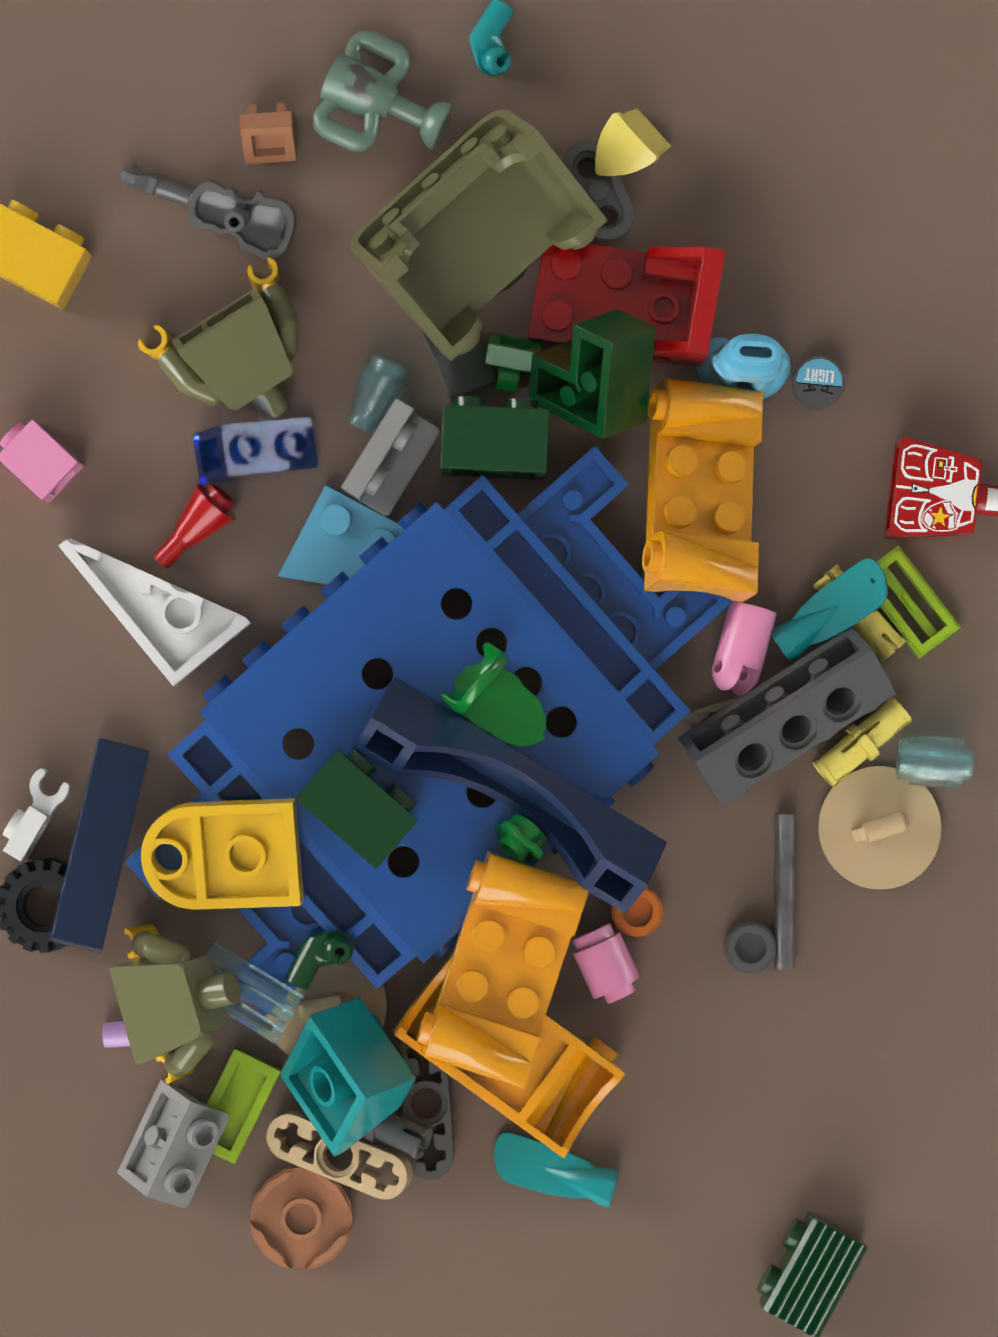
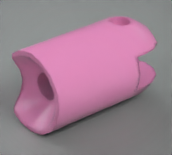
(742, 647)

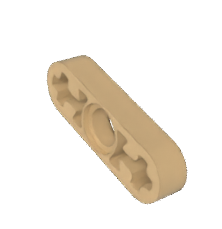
(368, 1182)

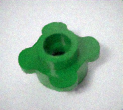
(521, 838)

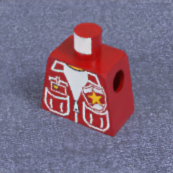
(935, 492)

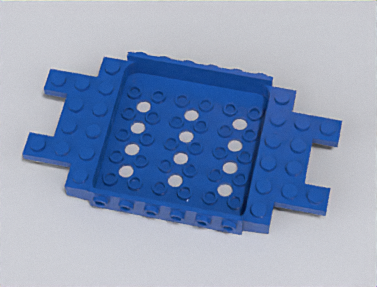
(565, 611)

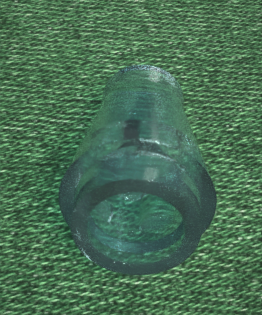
(376, 390)

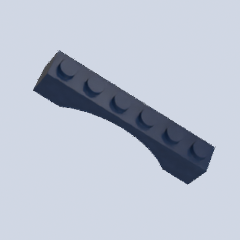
(599, 844)

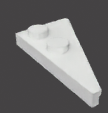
(167, 622)

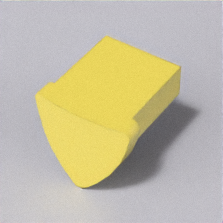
(628, 144)

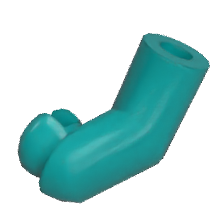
(487, 42)

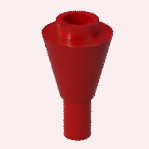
(204, 514)

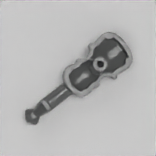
(259, 223)

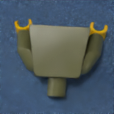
(236, 351)
(170, 1001)

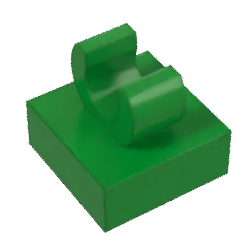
(513, 356)

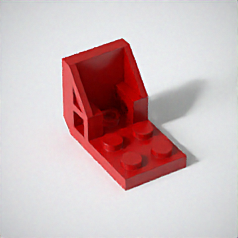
(662, 287)

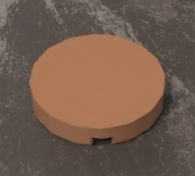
(301, 1218)

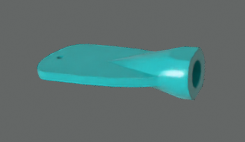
(834, 608)
(538, 1168)

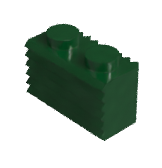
(811, 1273)

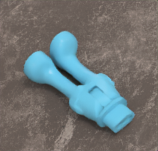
(747, 359)

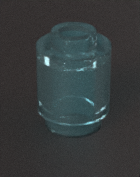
(934, 761)

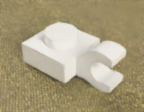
(28, 827)

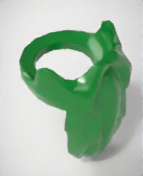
(498, 701)

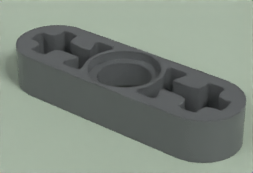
(442, 1140)

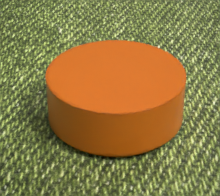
(641, 917)

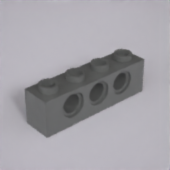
(787, 715)

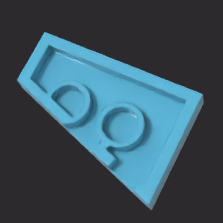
(335, 538)

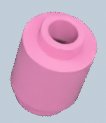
(605, 963)

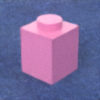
(38, 459)

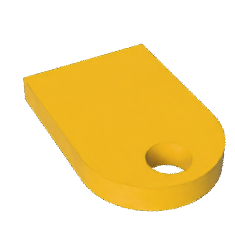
(230, 855)

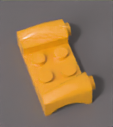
(702, 489)
(503, 969)
(562, 1086)

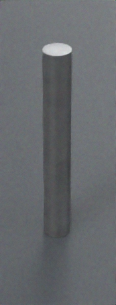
(784, 891)

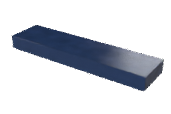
(99, 845)

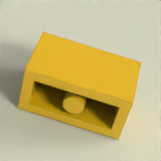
(38, 258)

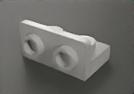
(391, 458)
(172, 1145)

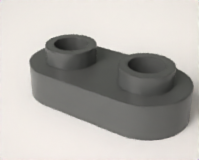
(603, 190)

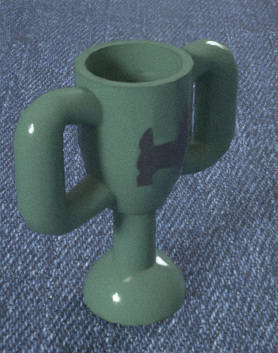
(371, 95)

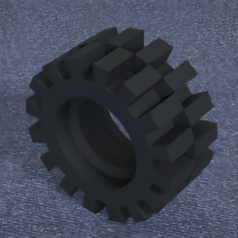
(13, 898)

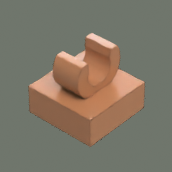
(267, 135)

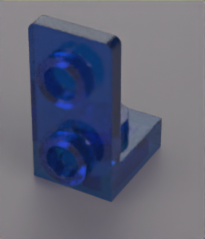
(254, 449)

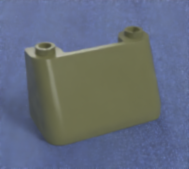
(474, 227)

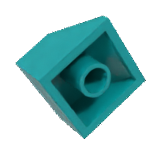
(346, 1074)

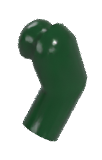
(319, 951)

